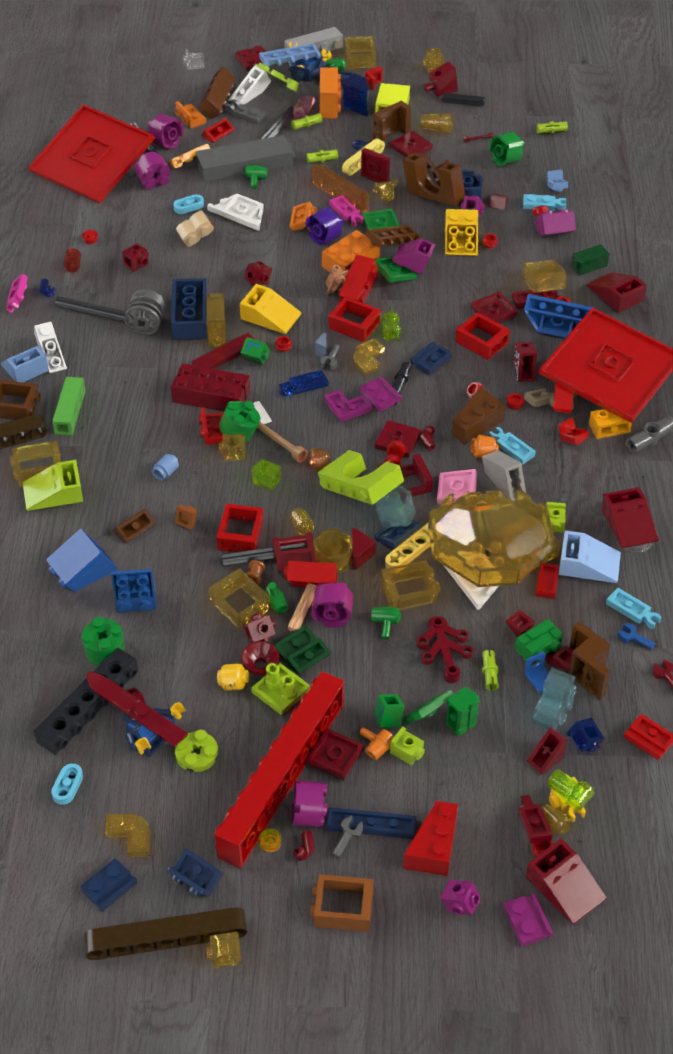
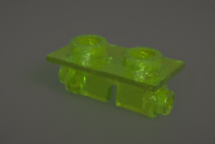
(391, 326)

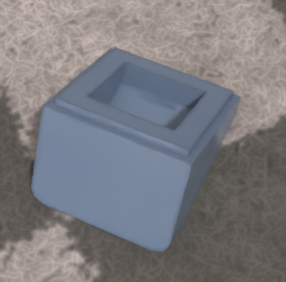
(320, 346)

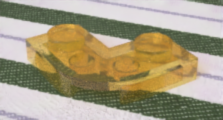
(365, 354)
(131, 827)

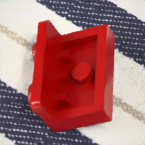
(210, 429)

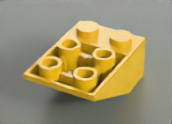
(461, 232)
(268, 309)

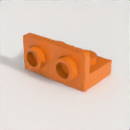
(189, 115)
(300, 214)

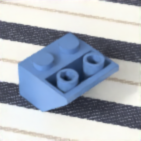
(26, 365)

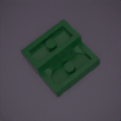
(302, 650)

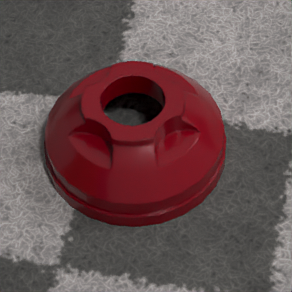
(257, 652)

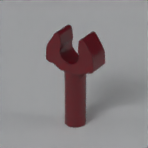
(666, 674)

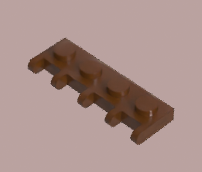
(392, 234)

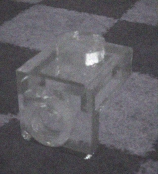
(193, 60)

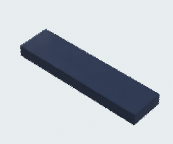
(373, 822)

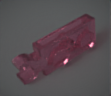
(303, 106)

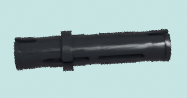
(401, 377)

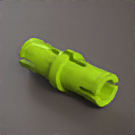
(307, 121)
(551, 127)
(322, 156)
(490, 670)

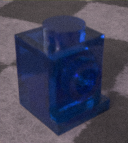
(586, 735)

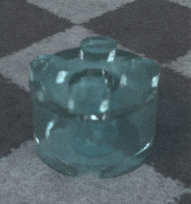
(396, 508)

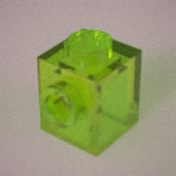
(266, 474)

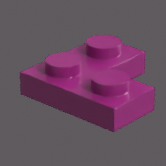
(345, 409)

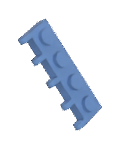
(289, 54)

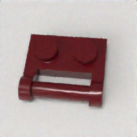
(302, 554)

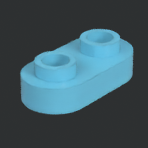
(188, 204)
(65, 785)

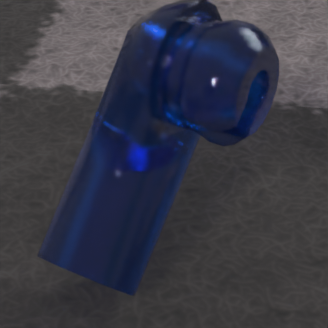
(358, 144)
(45, 289)

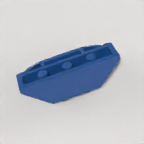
(554, 316)

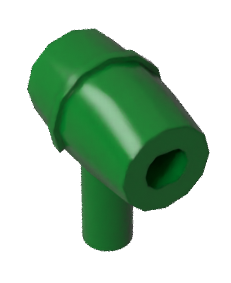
(339, 63)
(255, 172)
(277, 598)
(386, 615)

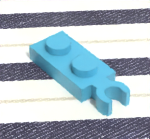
(531, 201)
(513, 446)
(632, 608)

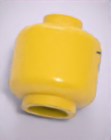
(232, 677)

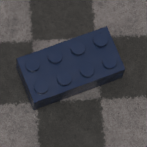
(189, 309)

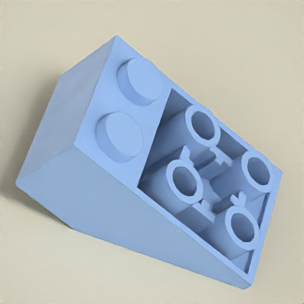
(588, 558)

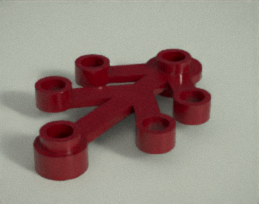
(444, 644)

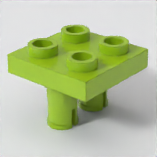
(280, 688)

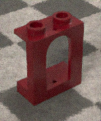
(422, 473)

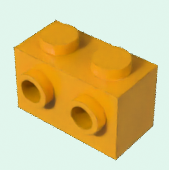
(606, 424)

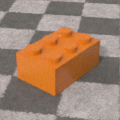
(330, 93)
(345, 250)

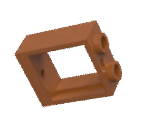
(342, 920)

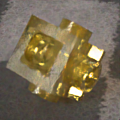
(433, 59)

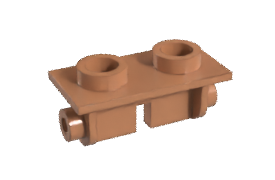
(335, 279)

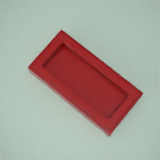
(547, 580)

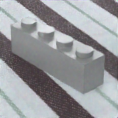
(325, 39)

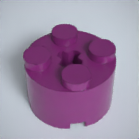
(166, 131)
(152, 170)
(332, 604)
(309, 804)

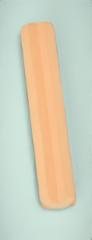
(302, 608)

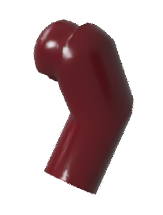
(426, 438)
(307, 848)

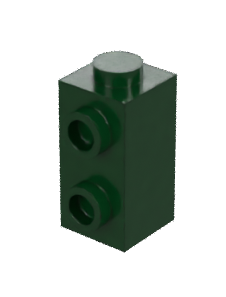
(590, 259)

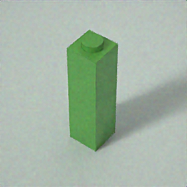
(69, 406)

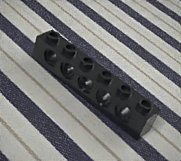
(83, 703)

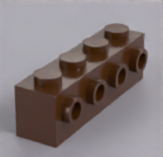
(217, 93)

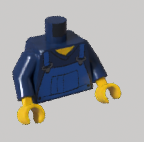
(308, 69)
(142, 739)

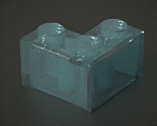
(555, 699)

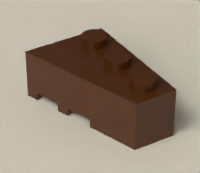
(478, 416)

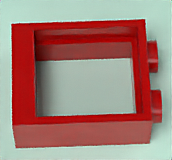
(360, 332)
(484, 349)
(228, 541)
(304, 573)

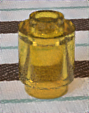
(301, 521)

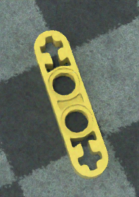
(353, 164)
(409, 544)

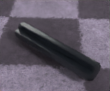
(463, 99)

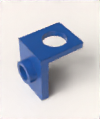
(536, 673)

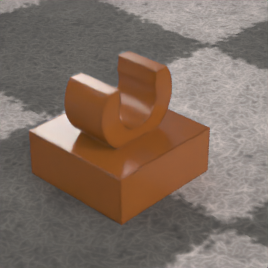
(186, 516)

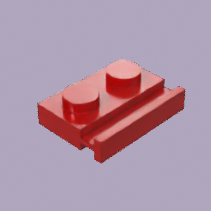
(649, 737)

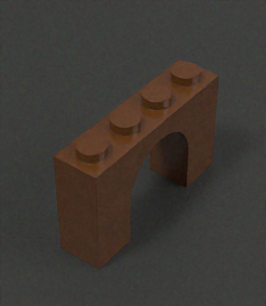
(421, 185)

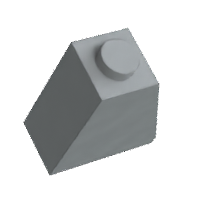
(504, 473)

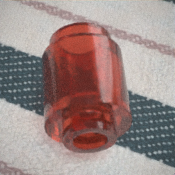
(72, 260)

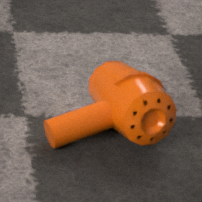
(379, 743)

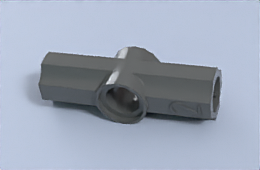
(650, 434)

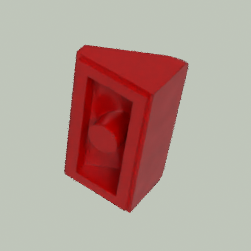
(218, 130)

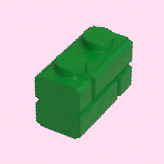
(541, 638)
(462, 711)

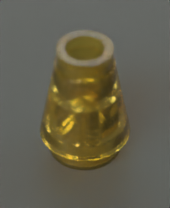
(557, 820)

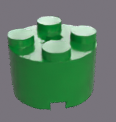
(506, 148)
(240, 419)
(101, 639)

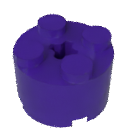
(324, 226)

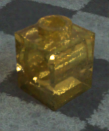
(233, 447)
(224, 950)

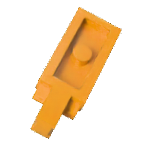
(186, 157)

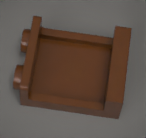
(391, 120)

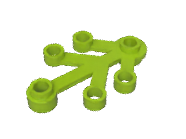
(290, 83)

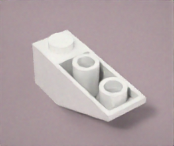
(49, 345)

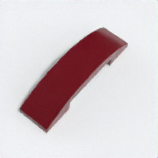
(521, 623)

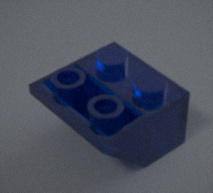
(356, 94)

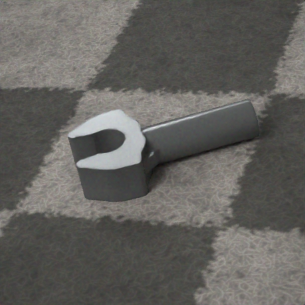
(330, 359)
(348, 834)

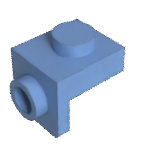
(555, 180)

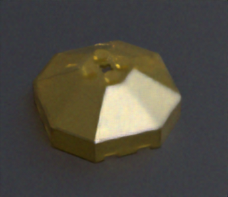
(477, 522)

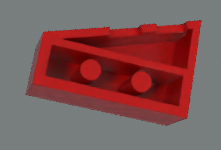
(359, 279)
(434, 841)

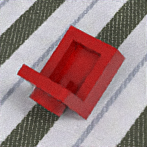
(374, 76)
(570, 433)

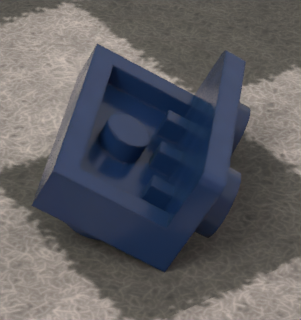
(196, 873)

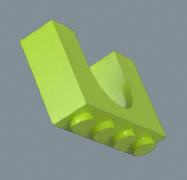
(341, 479)

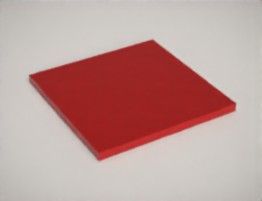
(91, 153)
(610, 364)

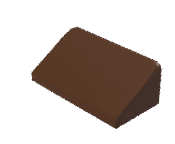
(134, 526)

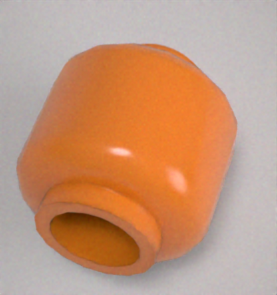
(483, 445)

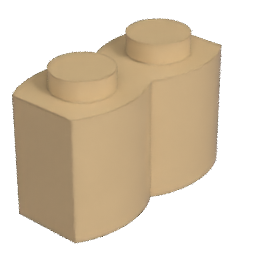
(195, 228)

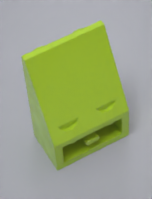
(53, 486)

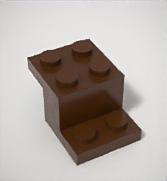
(589, 660)

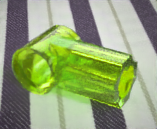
(575, 793)

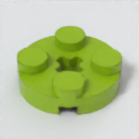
(197, 762)

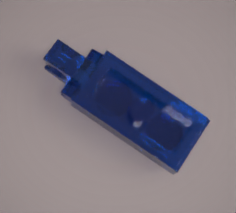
(303, 383)

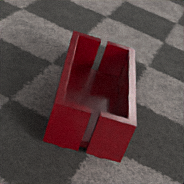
(209, 387)

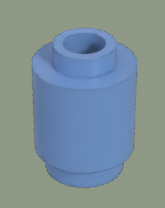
(165, 467)

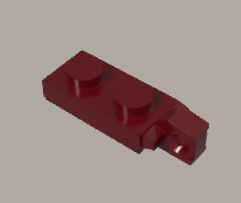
(534, 821)

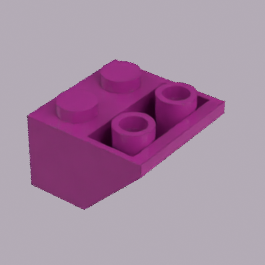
(555, 223)
(414, 255)

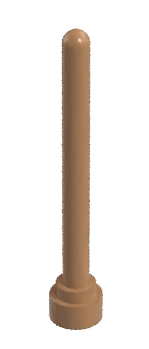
(297, 453)

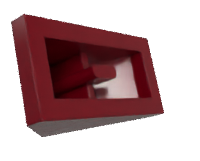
(363, 548)
(548, 751)

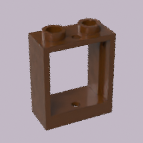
(21, 389)

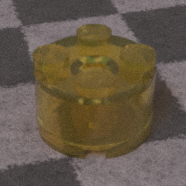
(334, 548)

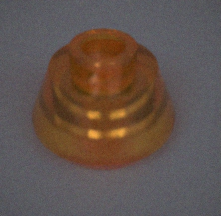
(318, 458)

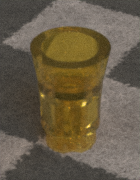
(437, 122)

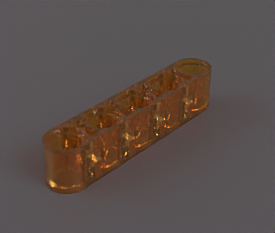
(337, 186)

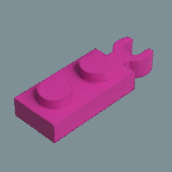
(346, 210)
(16, 292)

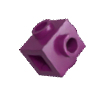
(473, 202)
(460, 897)

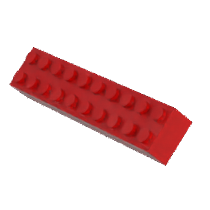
(278, 770)

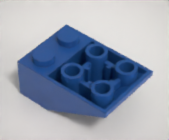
(134, 590)

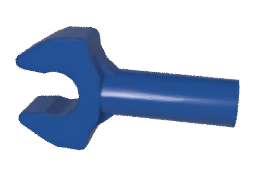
(633, 636)

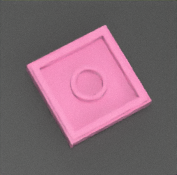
(456, 482)

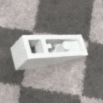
(251, 86)

